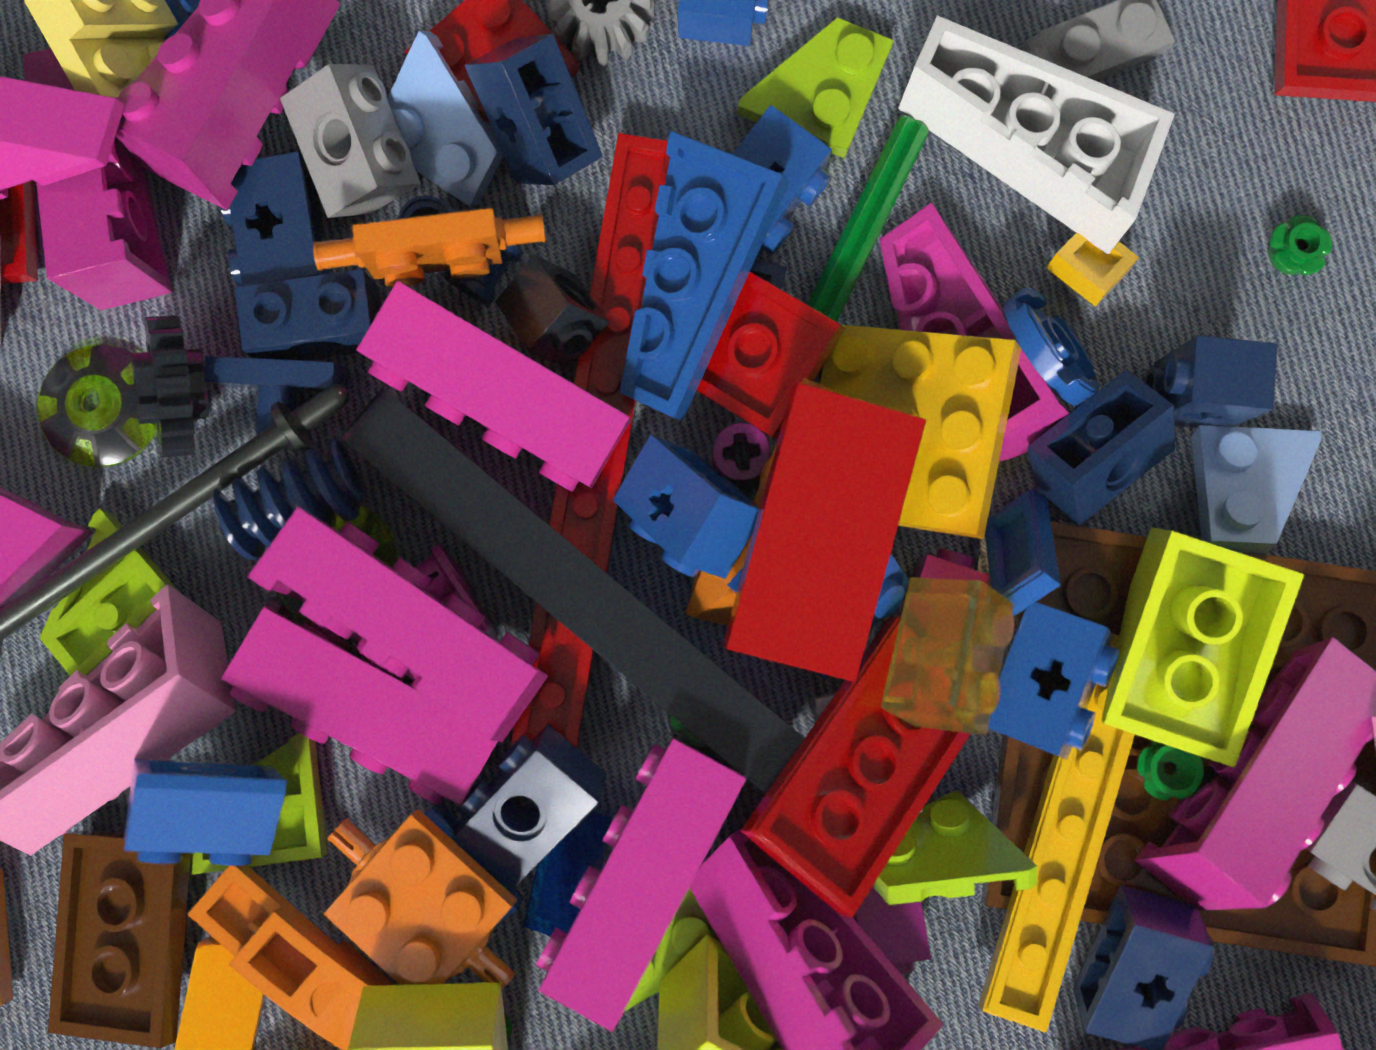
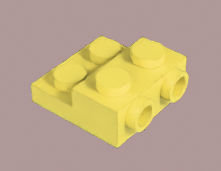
(103, 41)

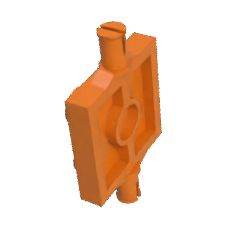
(428, 244)
(420, 904)

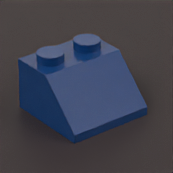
(202, 810)

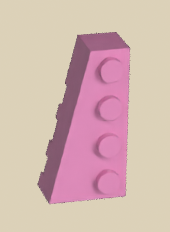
(138, 703)

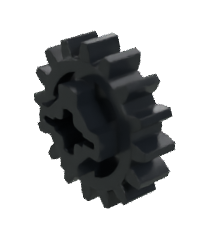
(169, 386)

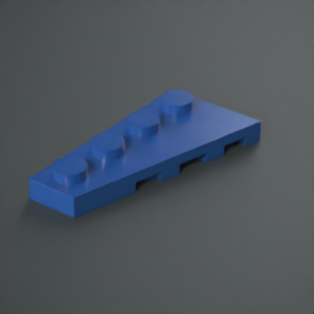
(701, 254)

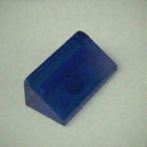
(562, 871)

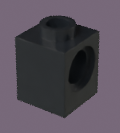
(551, 311)

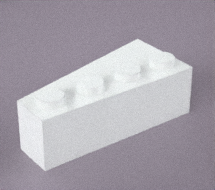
(1040, 128)

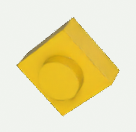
(1090, 269)

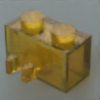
(949, 655)

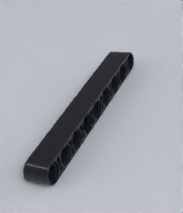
(574, 590)

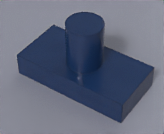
(274, 380)

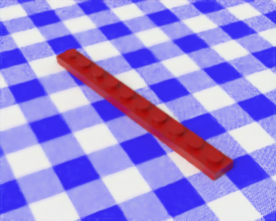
(589, 514)

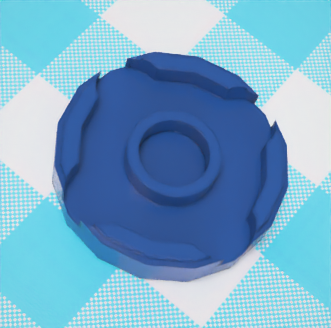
(1051, 347)

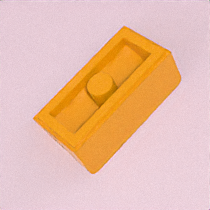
(219, 1004)

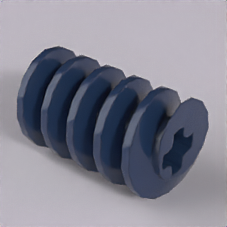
(322, 490)

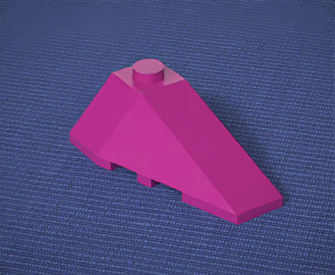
(52, 132)
(943, 293)

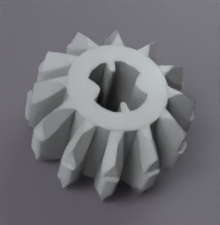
(602, 32)

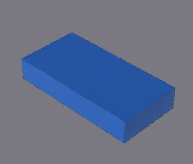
(1022, 551)

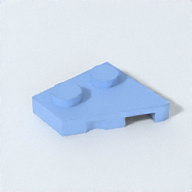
(443, 123)
(1249, 482)

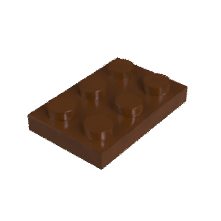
(118, 943)

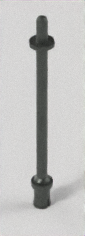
(288, 429)

